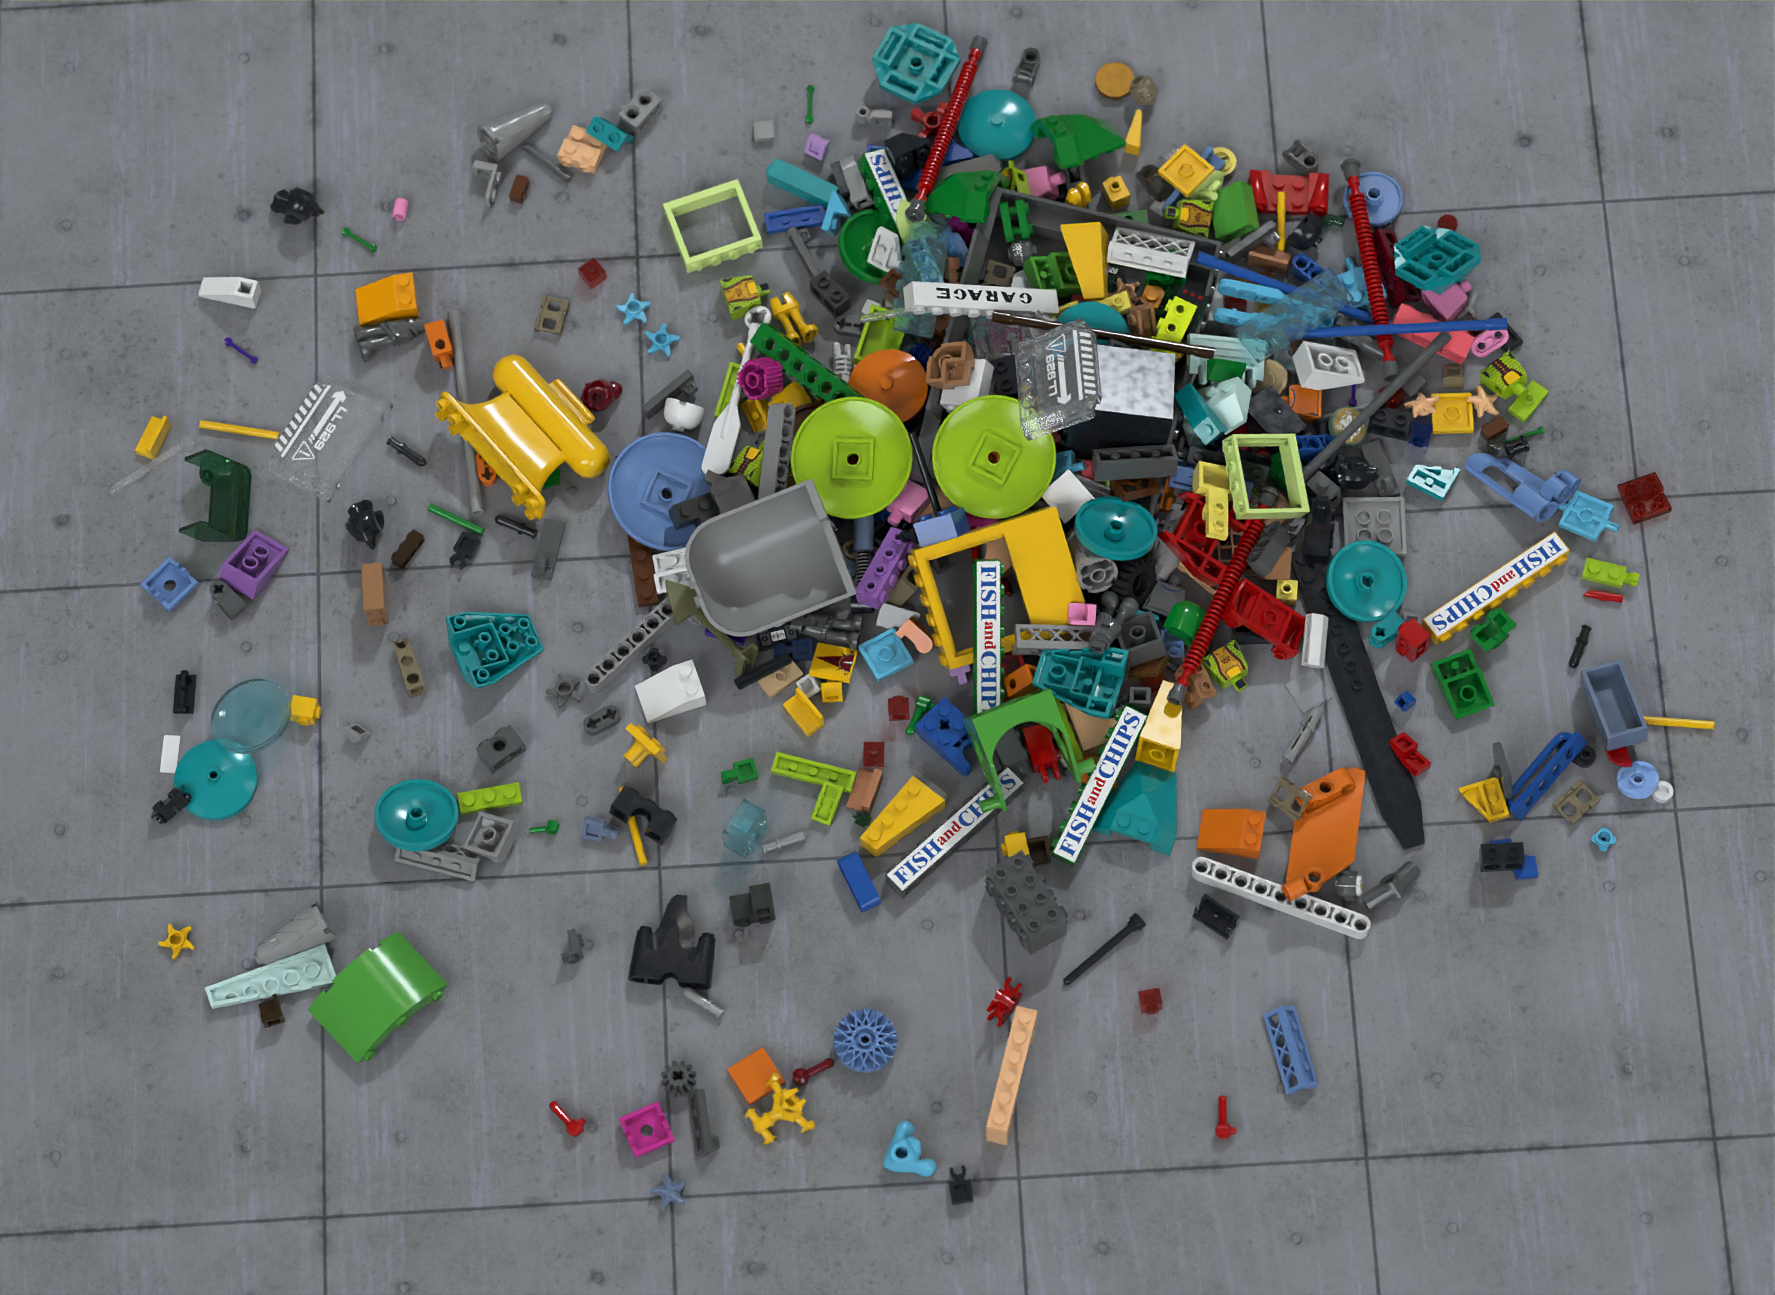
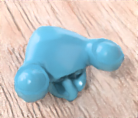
(905, 1151)

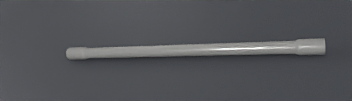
(455, 327)

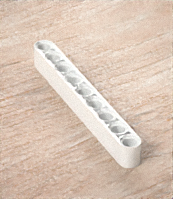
(1274, 889)

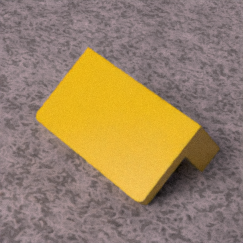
(153, 437)
(804, 713)

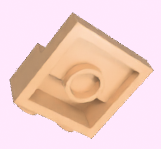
(581, 150)

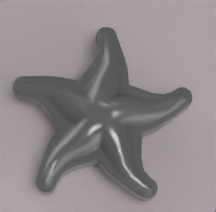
(564, 690)

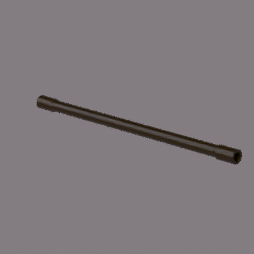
(1195, 350)

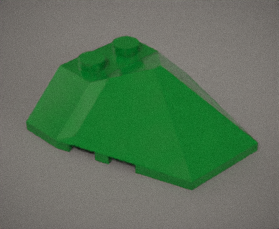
(1077, 138)
(965, 195)

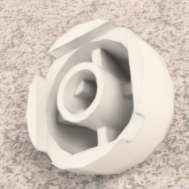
(682, 414)

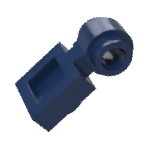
(800, 650)

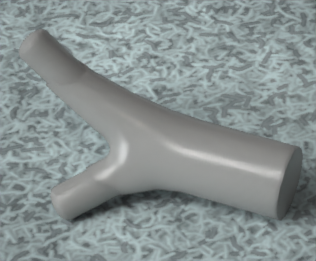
(1470, 307)

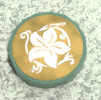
(1340, 419)

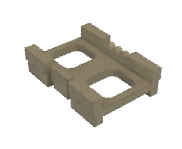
(991, 279)
(558, 316)
(1293, 791)
(1570, 797)

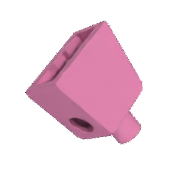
(1044, 182)
(1449, 304)
(909, 504)

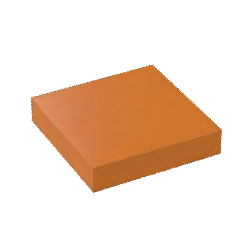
(752, 1074)

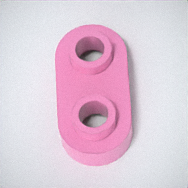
(1491, 342)

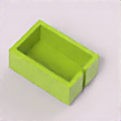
(877, 336)

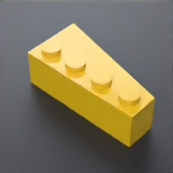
(904, 813)

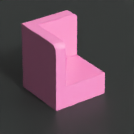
(1081, 614)

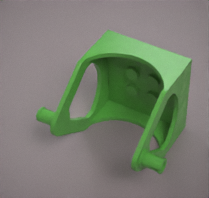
(989, 726)

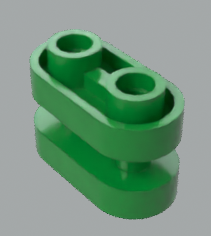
(1022, 210)

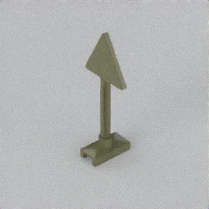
(684, 605)

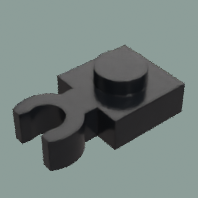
(465, 547)
(960, 1189)

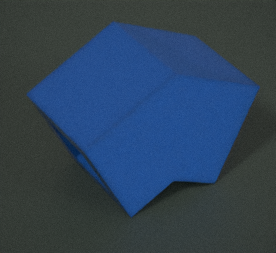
(1408, 698)

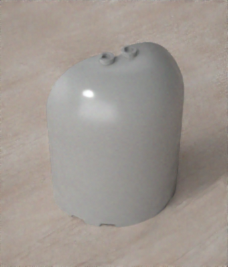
(767, 562)

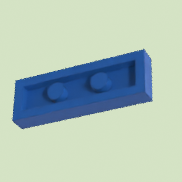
(799, 218)

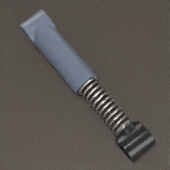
(863, 546)

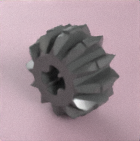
(678, 1070)

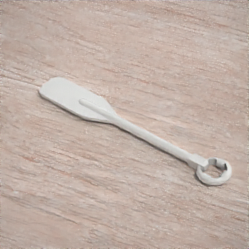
(728, 425)

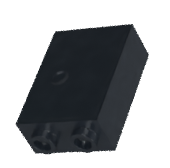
(1272, 415)

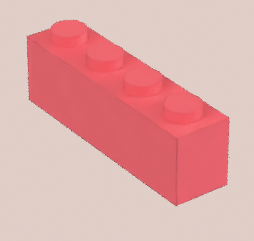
(1454, 350)

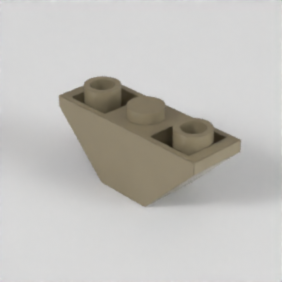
(904, 588)

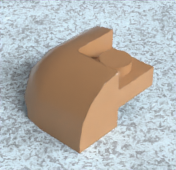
(950, 365)

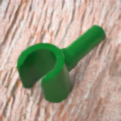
(551, 828)

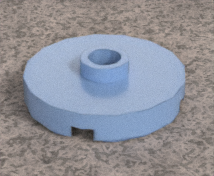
(957, 248)
(1641, 772)

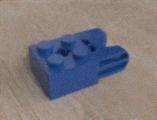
(946, 743)

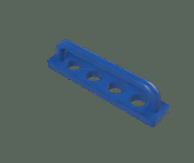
(1574, 743)

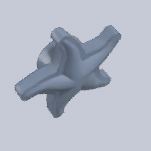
(669, 1191)

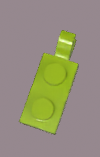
(1608, 573)

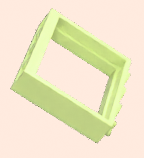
(703, 199)
(1292, 472)

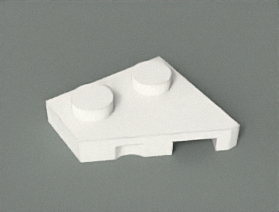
(885, 250)

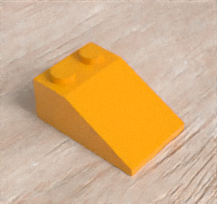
(387, 300)

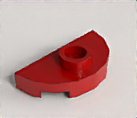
(1619, 757)

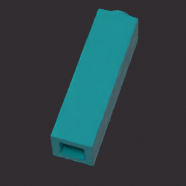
(800, 183)

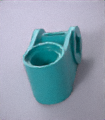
(1385, 628)

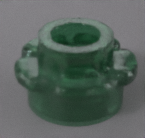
(862, 819)

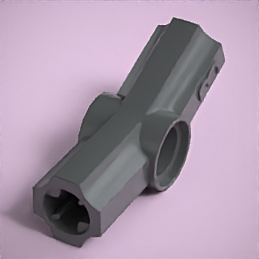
(1364, 344)
(1391, 886)

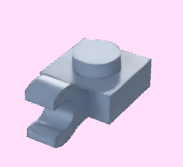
(596, 829)

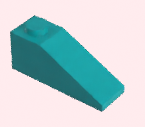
(1199, 415)

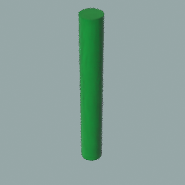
(455, 519)

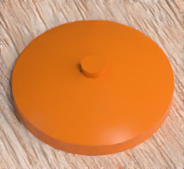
(892, 380)

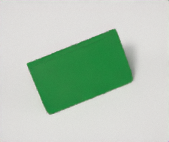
(1222, 370)

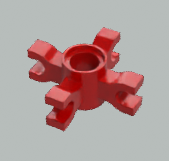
(931, 117)
(1004, 1002)

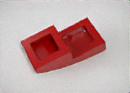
(1406, 751)

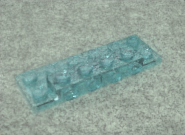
(923, 262)
(1294, 315)

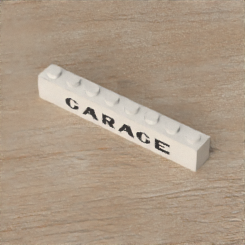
(977, 300)

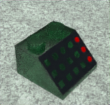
(1188, 295)

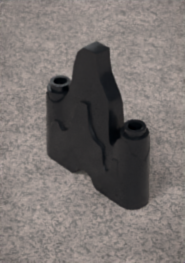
(671, 951)

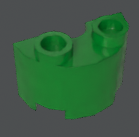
(1494, 630)

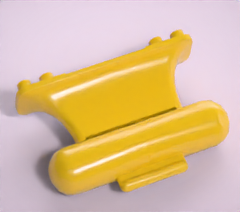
(527, 431)

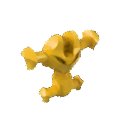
(785, 1107)

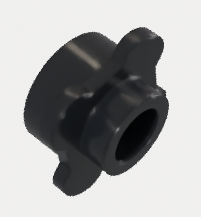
(648, 659)

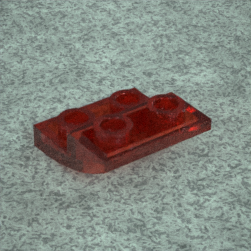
(1644, 498)

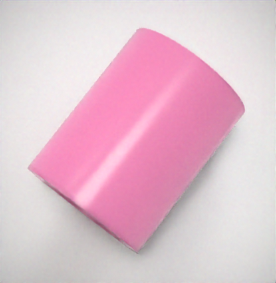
(400, 209)

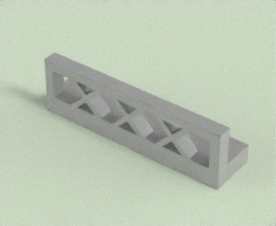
(1035, 647)
(444, 862)

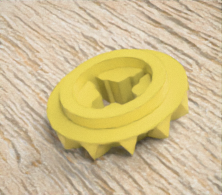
(1228, 156)

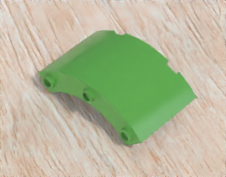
(377, 996)

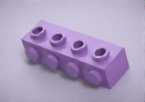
(884, 570)

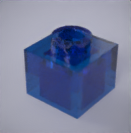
(1420, 434)

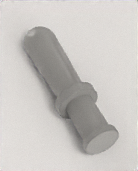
(785, 841)
(700, 1000)

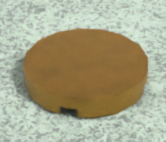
(1114, 80)

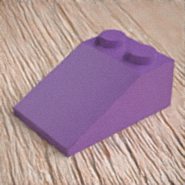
(252, 564)

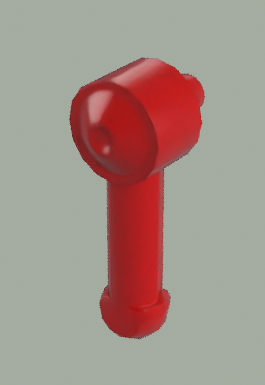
(575, 1126)
(1223, 1129)

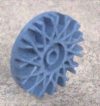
(1382, 198)
(861, 1026)

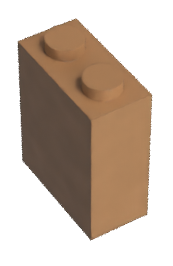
(375, 594)

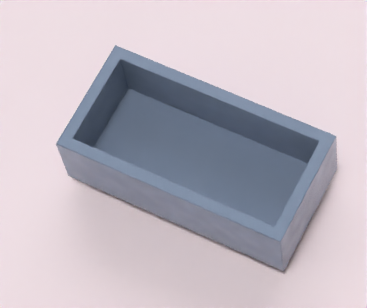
(1613, 705)

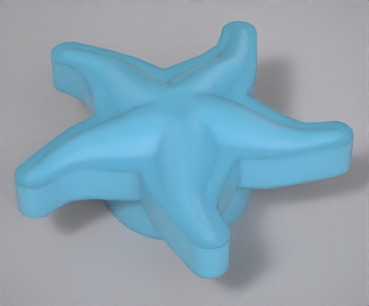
(633, 309)
(661, 340)

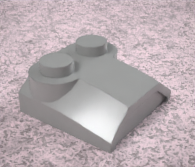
(491, 837)

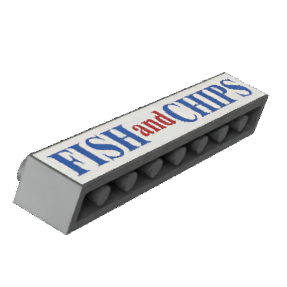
(950, 835)

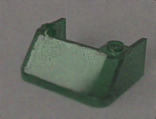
(228, 498)

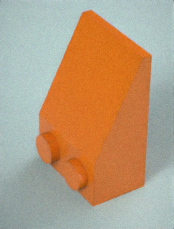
(1232, 832)

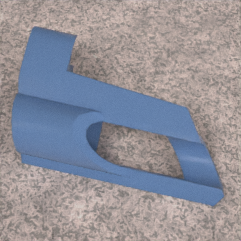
(1533, 495)

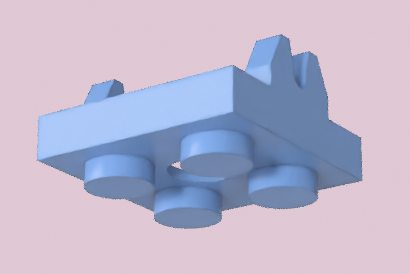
(169, 571)

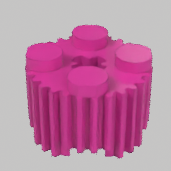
(761, 378)

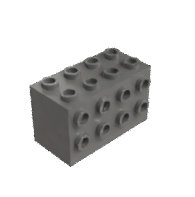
(1026, 902)

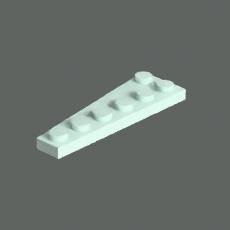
(290, 975)

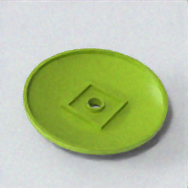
(845, 429)
(963, 465)

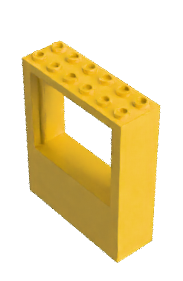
(1040, 567)

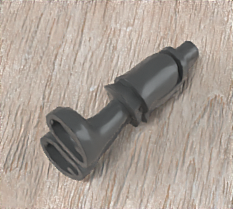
(394, 333)
(821, 625)
(1106, 628)

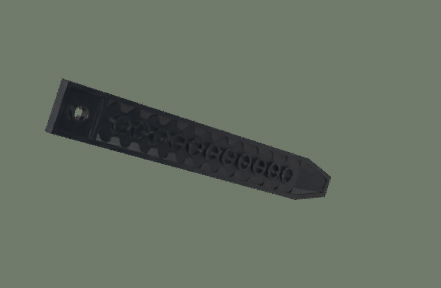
(1363, 706)

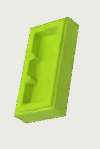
(1525, 407)
(827, 802)

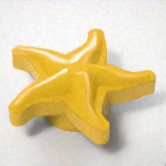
(177, 940)

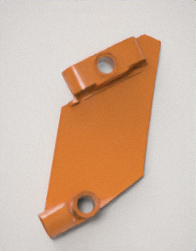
(1327, 833)

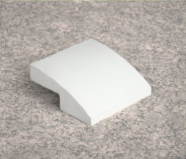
(670, 567)

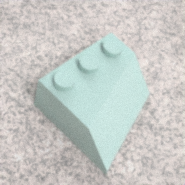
(1229, 403)

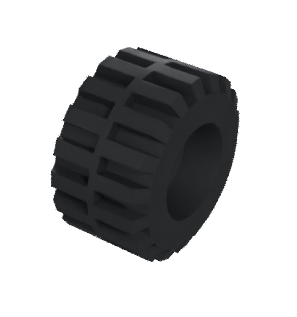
(1134, 579)

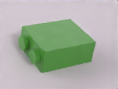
(1234, 212)

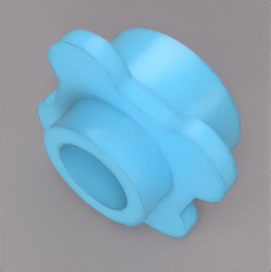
(1603, 833)

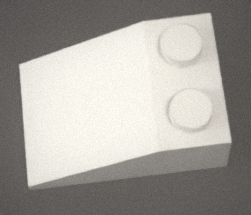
(1326, 366)
(671, 692)

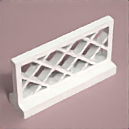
(1145, 258)

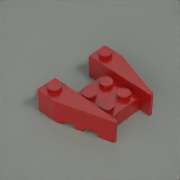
(1192, 545)

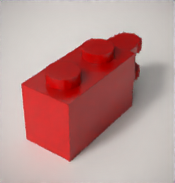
(1041, 750)

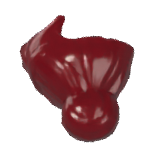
(595, 390)

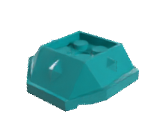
(915, 45)
(1435, 258)

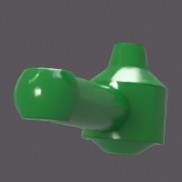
(923, 704)

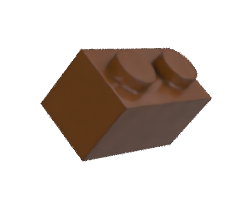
(519, 189)
(1496, 427)

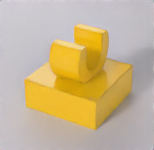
(831, 691)

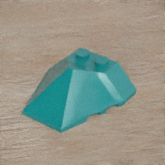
(1083, 678)
(1143, 808)

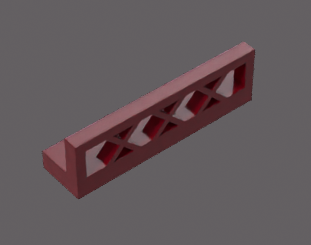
(1394, 286)

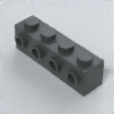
(1134, 462)

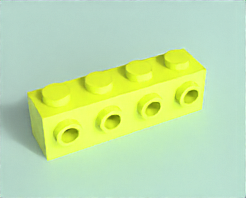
(1176, 321)

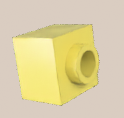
(1290, 597)

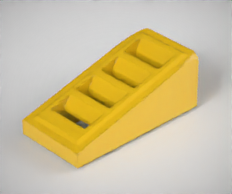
(1133, 139)

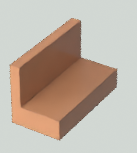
(1270, 259)
(865, 790)

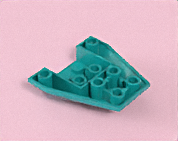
(491, 644)

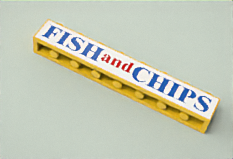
(1496, 588)

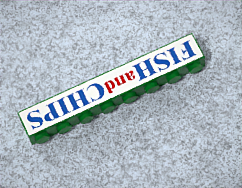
(884, 187)
(987, 634)
(1099, 785)

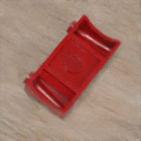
(1301, 192)
(1266, 617)

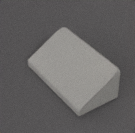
(894, 616)

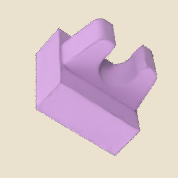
(816, 146)
(960, 674)

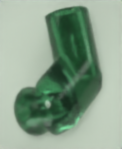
(1330, 219)

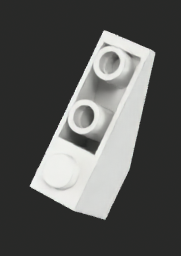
(231, 290)

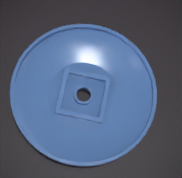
(640, 475)

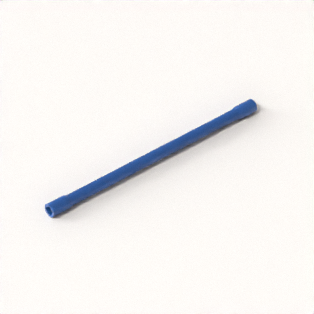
(1213, 262)
(1490, 324)

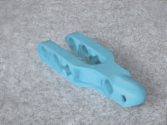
(1248, 292)

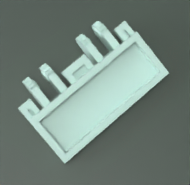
(1228, 349)

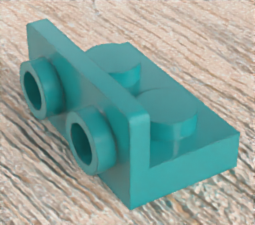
(608, 133)

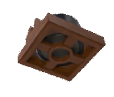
(1134, 489)

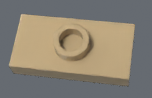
(780, 680)

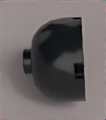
(1307, 233)

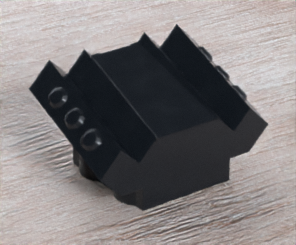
(728, 491)

